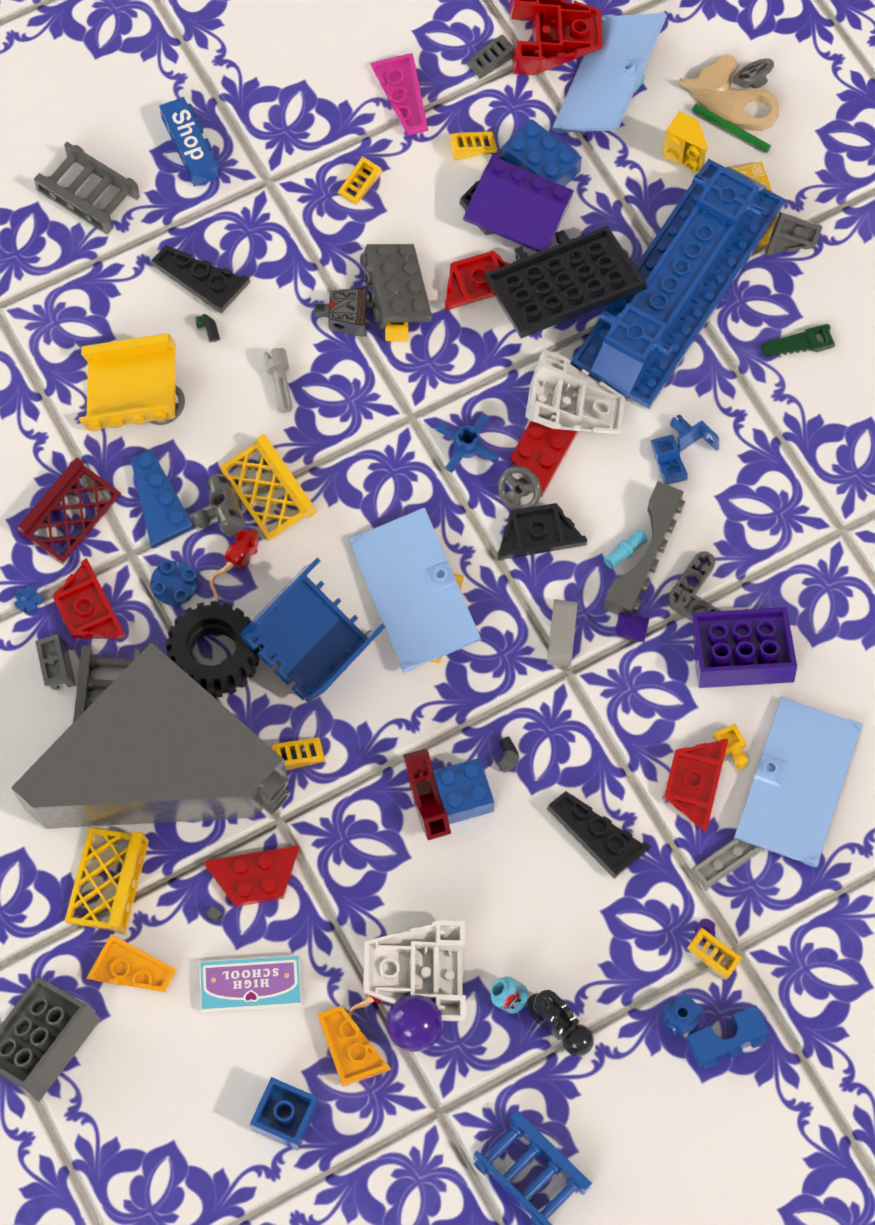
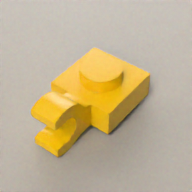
(735, 745)

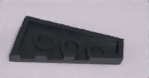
(207, 282)
(603, 840)

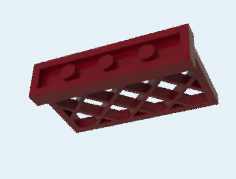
(50, 503)

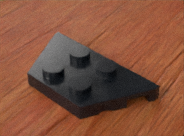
(538, 531)

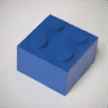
(464, 790)
(284, 1113)

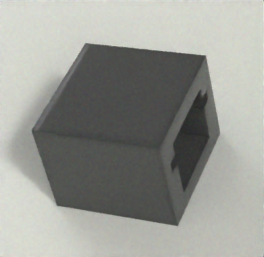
(214, 914)

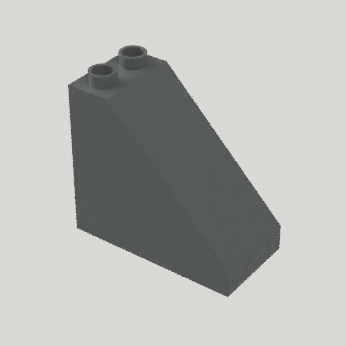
(153, 754)

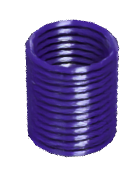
(631, 627)

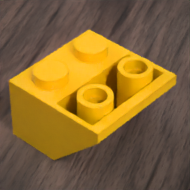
(685, 142)

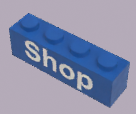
(189, 142)

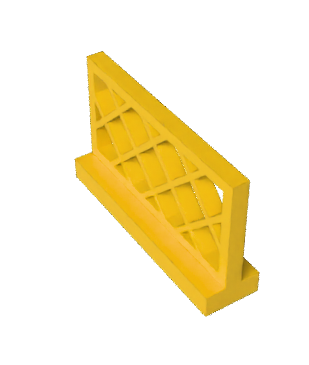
(286, 481)
(126, 887)

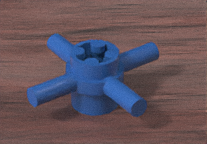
(461, 439)

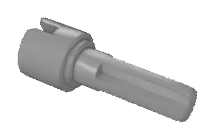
(277, 366)

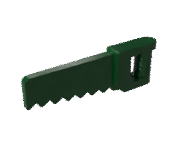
(801, 341)

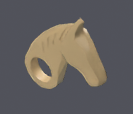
(713, 91)

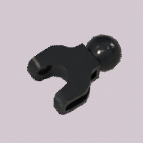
(560, 1022)

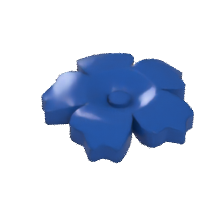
(28, 600)

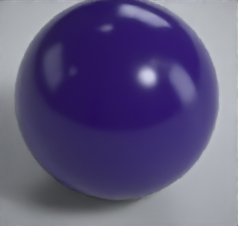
(414, 1023)

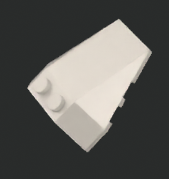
(571, 399)
(419, 963)

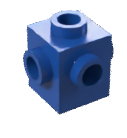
(689, 1013)

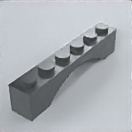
(626, 590)

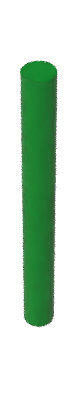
(728, 126)

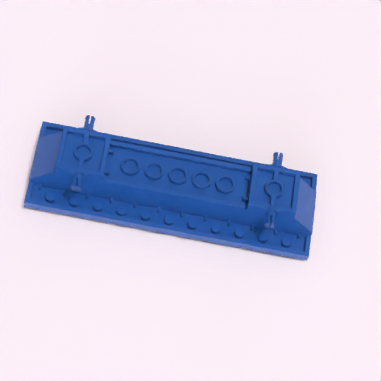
(686, 278)

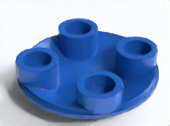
(174, 582)

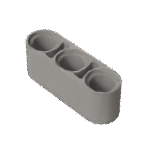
(562, 633)

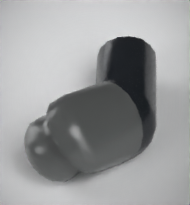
(510, 757)

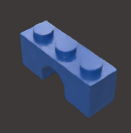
(709, 1049)

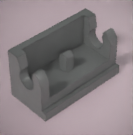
(55, 662)

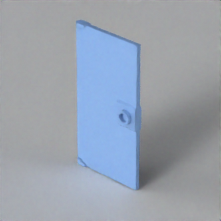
(609, 75)
(414, 590)
(798, 782)

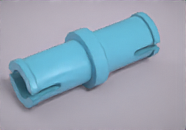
(625, 549)

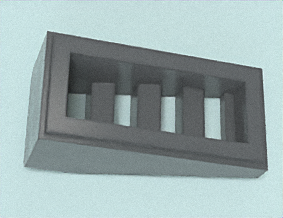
(501, 47)

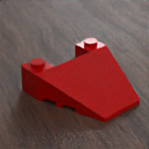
(559, 32)

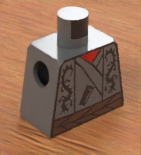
(345, 311)

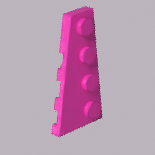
(402, 88)

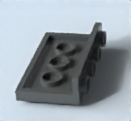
(395, 284)

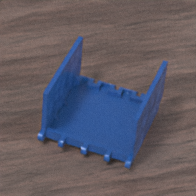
(306, 636)

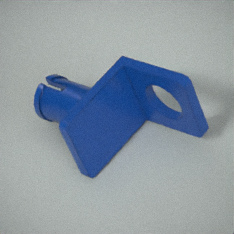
(690, 434)

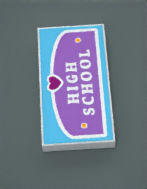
(250, 983)

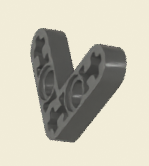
(691, 601)

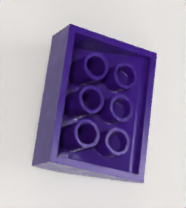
(518, 205)
(743, 647)

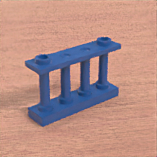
(538, 1145)

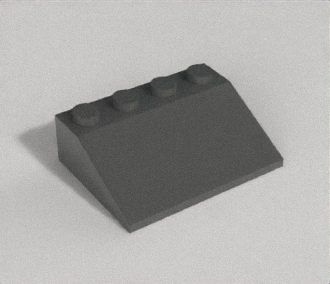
(42, 1037)

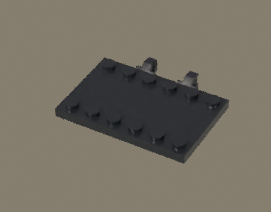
(564, 280)

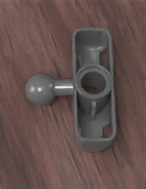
(224, 506)

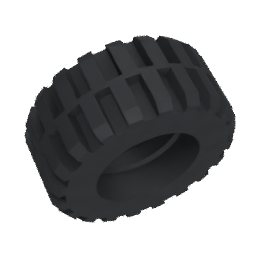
(206, 621)

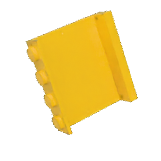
(130, 382)

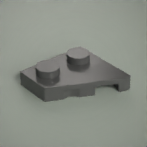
(792, 234)

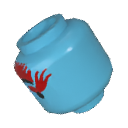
(509, 994)

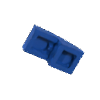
(668, 459)

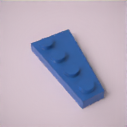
(159, 502)

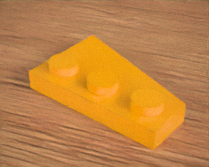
(131, 967)
(350, 1050)

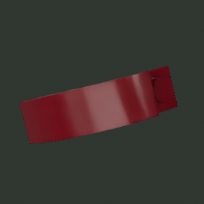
(426, 795)

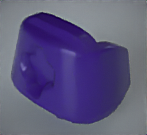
(708, 925)

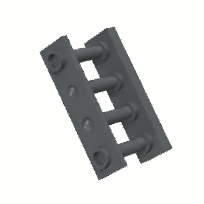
(83, 207)
(87, 683)

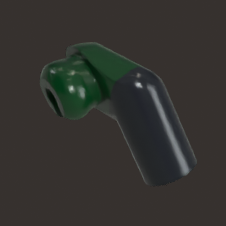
(210, 326)

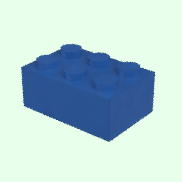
(542, 154)

